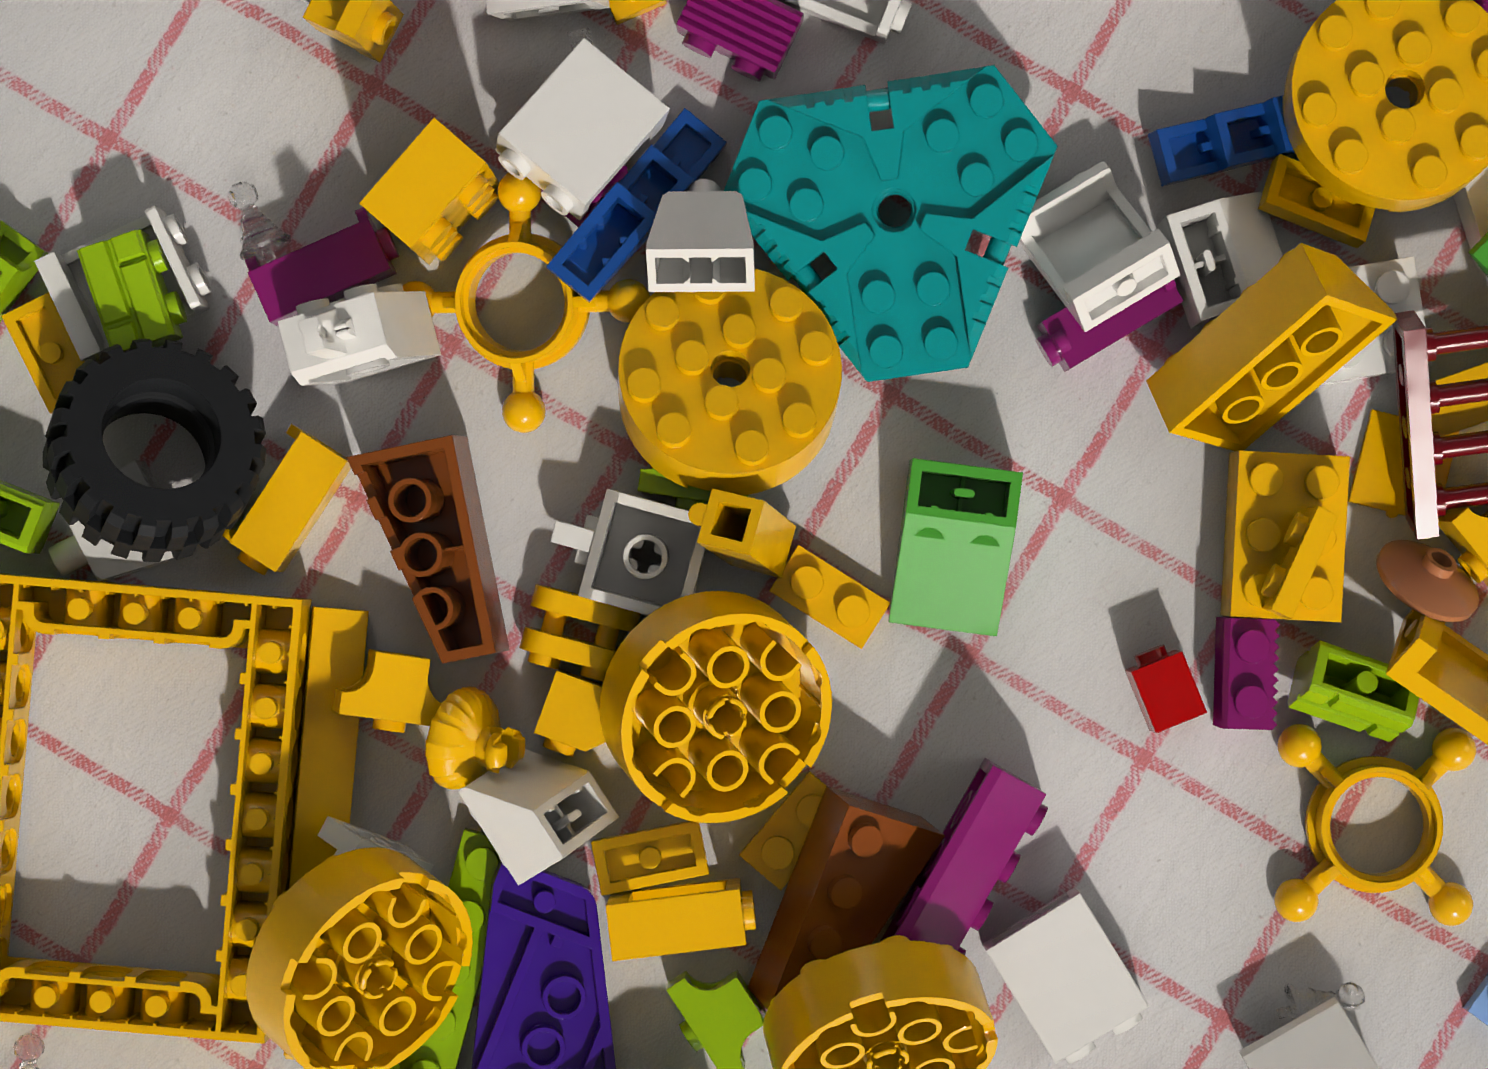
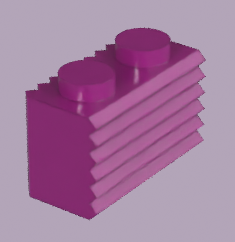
(747, 31)
(1245, 673)

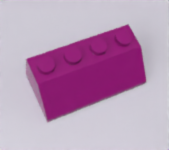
(970, 859)

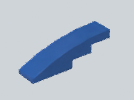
(1220, 142)
(629, 208)

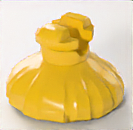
(469, 739)

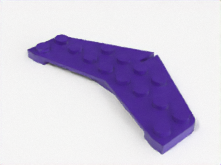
(542, 978)

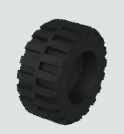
(167, 385)

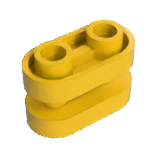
(549, 646)

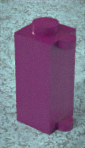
(324, 268)
(1068, 344)

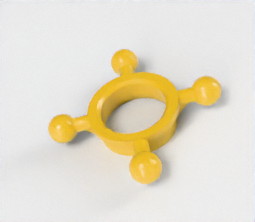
(524, 408)
(1301, 747)

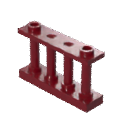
(1417, 402)

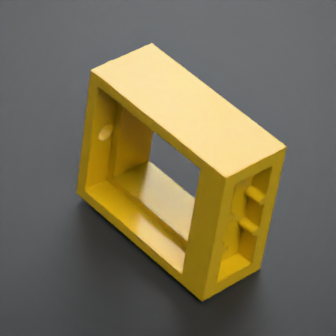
(679, 919)

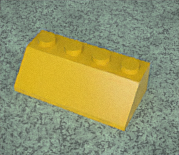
(1268, 350)

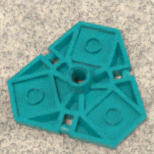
(961, 158)

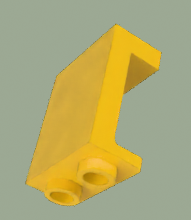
(1442, 671)

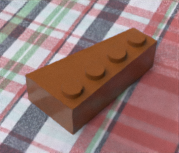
(438, 540)
(843, 885)

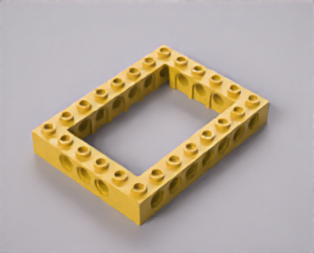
(264, 792)

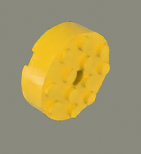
(1352, 132)
(721, 434)
(715, 706)
(358, 961)
(883, 1010)

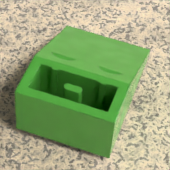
(955, 546)

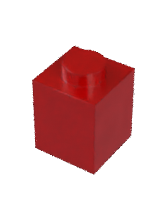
(1164, 688)

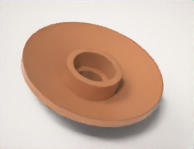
(1427, 580)

